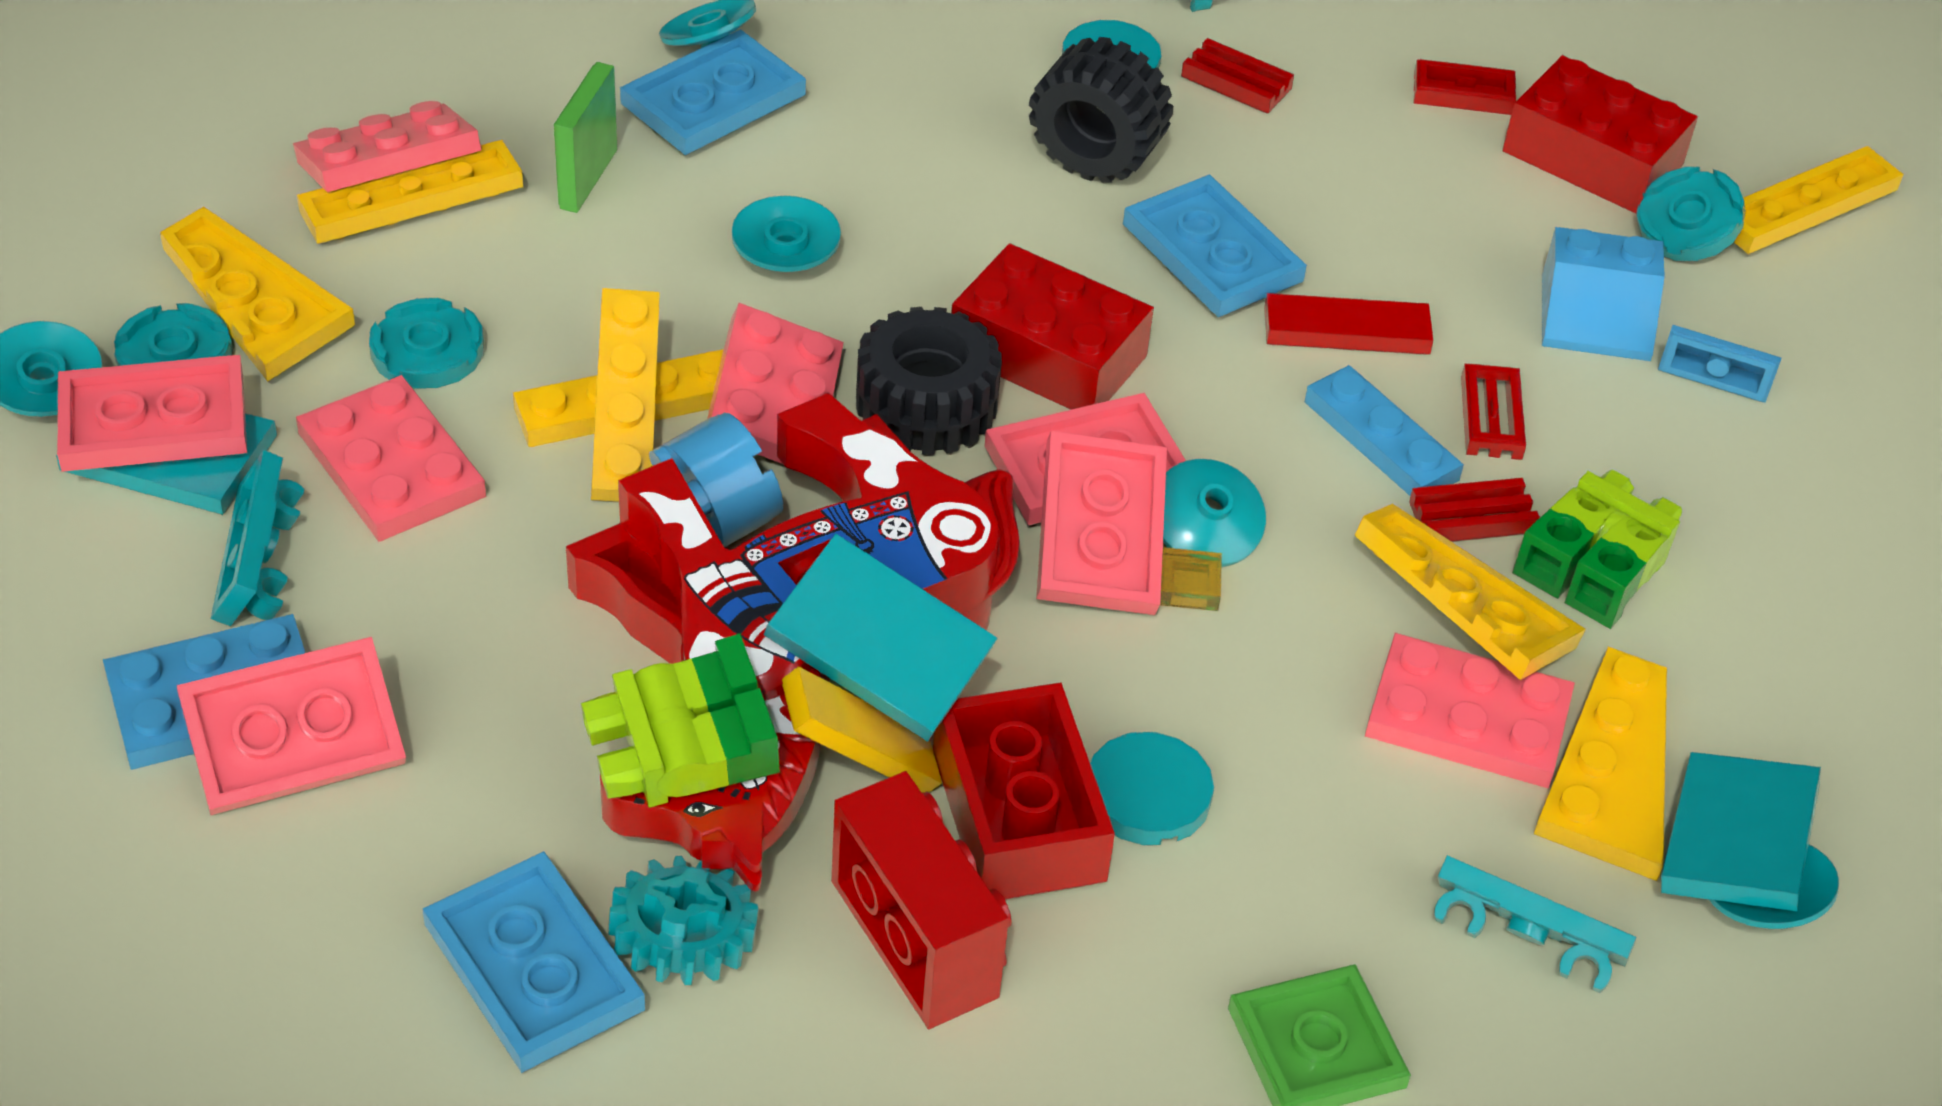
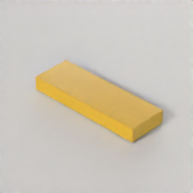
(857, 729)

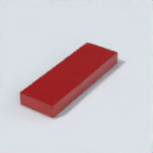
(1348, 323)

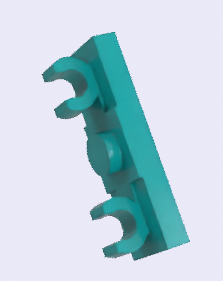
(251, 540)
(1533, 918)

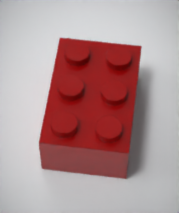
(1598, 132)
(1058, 327)
(1024, 791)
(919, 898)

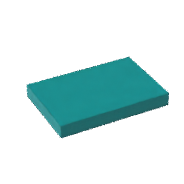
(196, 482)
(880, 637)
(1742, 831)

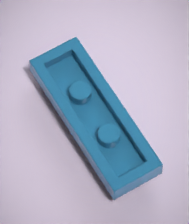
(1382, 431)

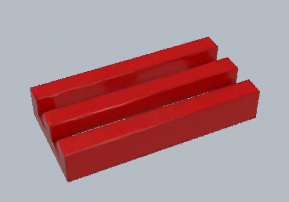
(1237, 75)
(1464, 86)
(1493, 439)
(1471, 503)

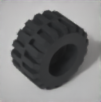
(1117, 84)
(929, 378)

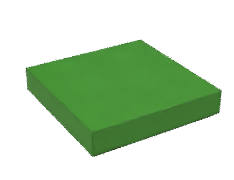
(585, 137)
(1319, 1040)

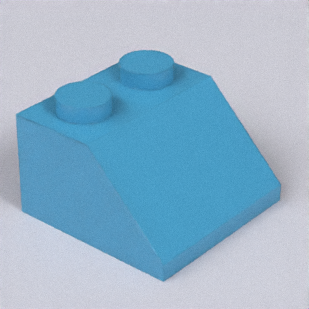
(1602, 293)

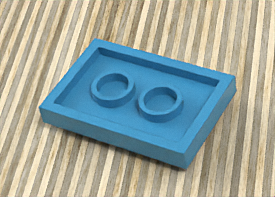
(712, 91)
(1214, 245)
(147, 682)
(533, 961)

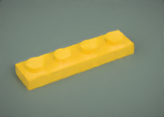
(410, 193)
(1815, 197)
(624, 388)
(568, 407)

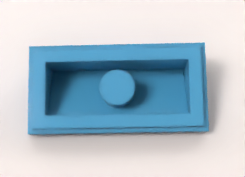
(1719, 363)

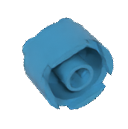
(724, 476)

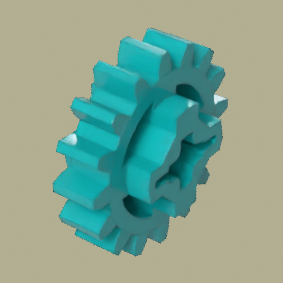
(682, 920)

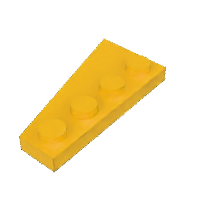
(262, 299)
(1481, 601)
(1613, 771)

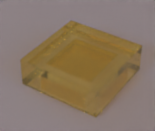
(1191, 579)

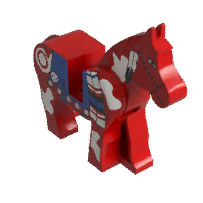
(684, 591)

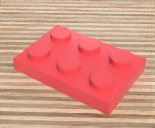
(385, 145)
(770, 369)
(151, 413)
(1022, 445)
(390, 458)
(1102, 523)
(1470, 710)
(291, 725)

